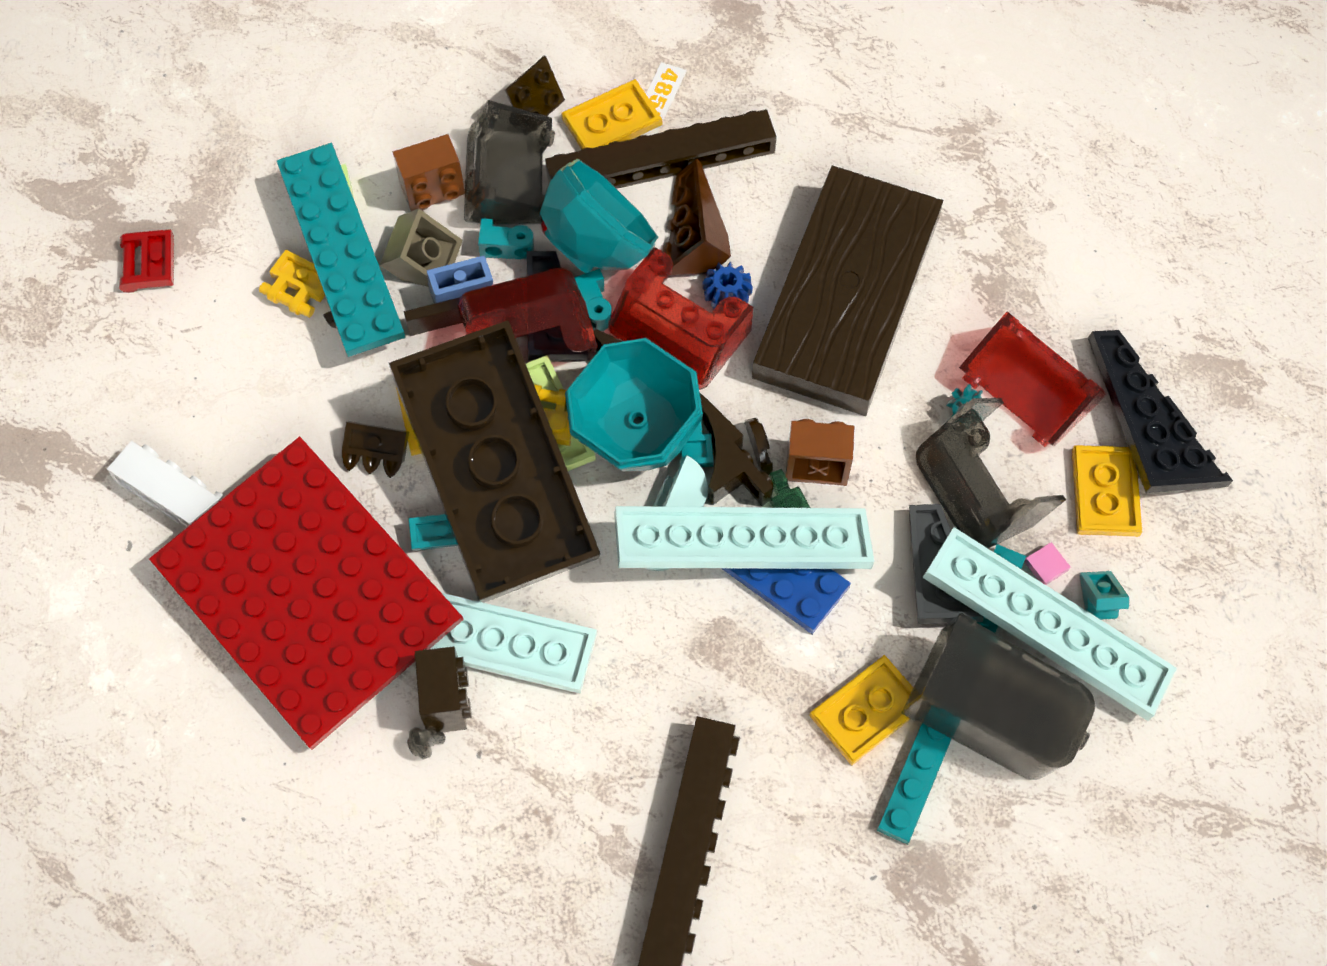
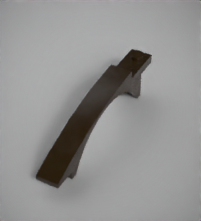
(732, 463)

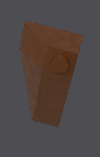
(697, 229)

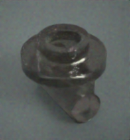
(422, 740)

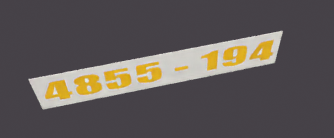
(663, 89)

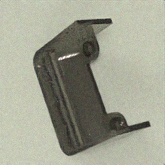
(966, 487)

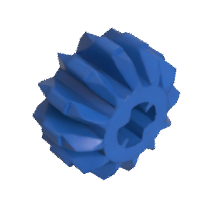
(726, 283)

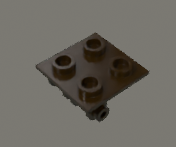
(536, 89)

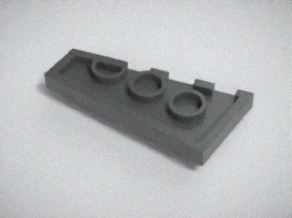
(928, 532)

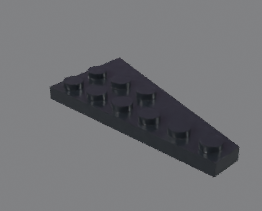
(1152, 424)

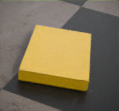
(612, 116)
(1106, 491)
(865, 710)

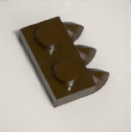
(373, 445)

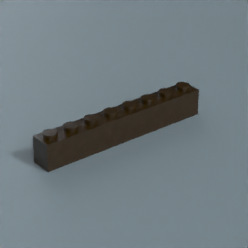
(674, 149)
(689, 843)

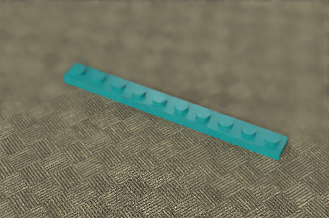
(925, 760)

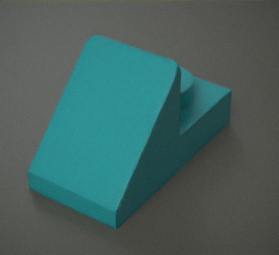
(1103, 594)

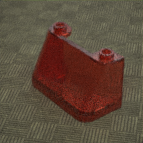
(1031, 380)

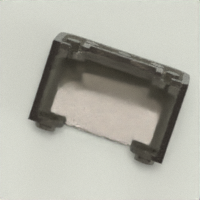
(506, 165)

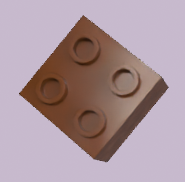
(429, 172)
(820, 452)

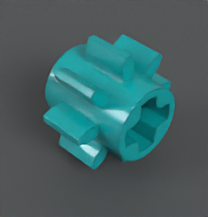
(962, 398)

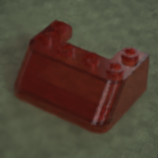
(532, 306)
(676, 323)

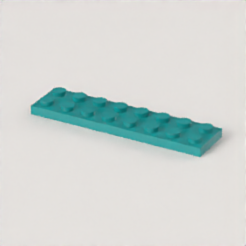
(340, 250)

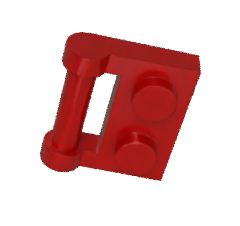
(156, 260)

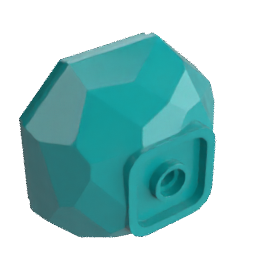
(594, 221)
(629, 383)

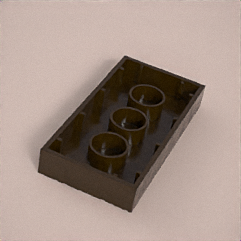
(847, 290)
(494, 461)

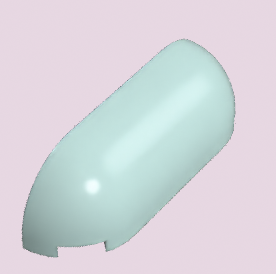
(685, 489)

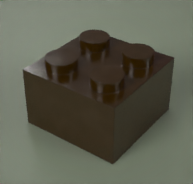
(440, 689)

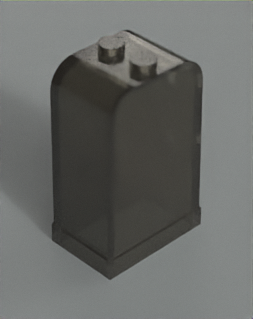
(1001, 701)

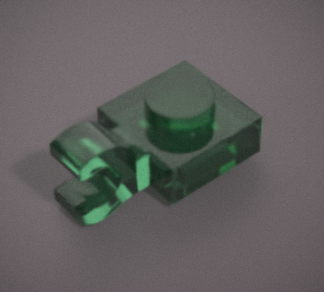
(785, 496)

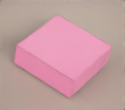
(1047, 564)

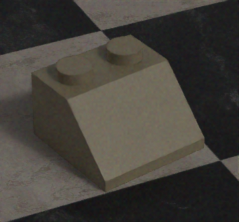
(418, 246)

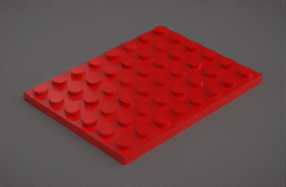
(306, 591)

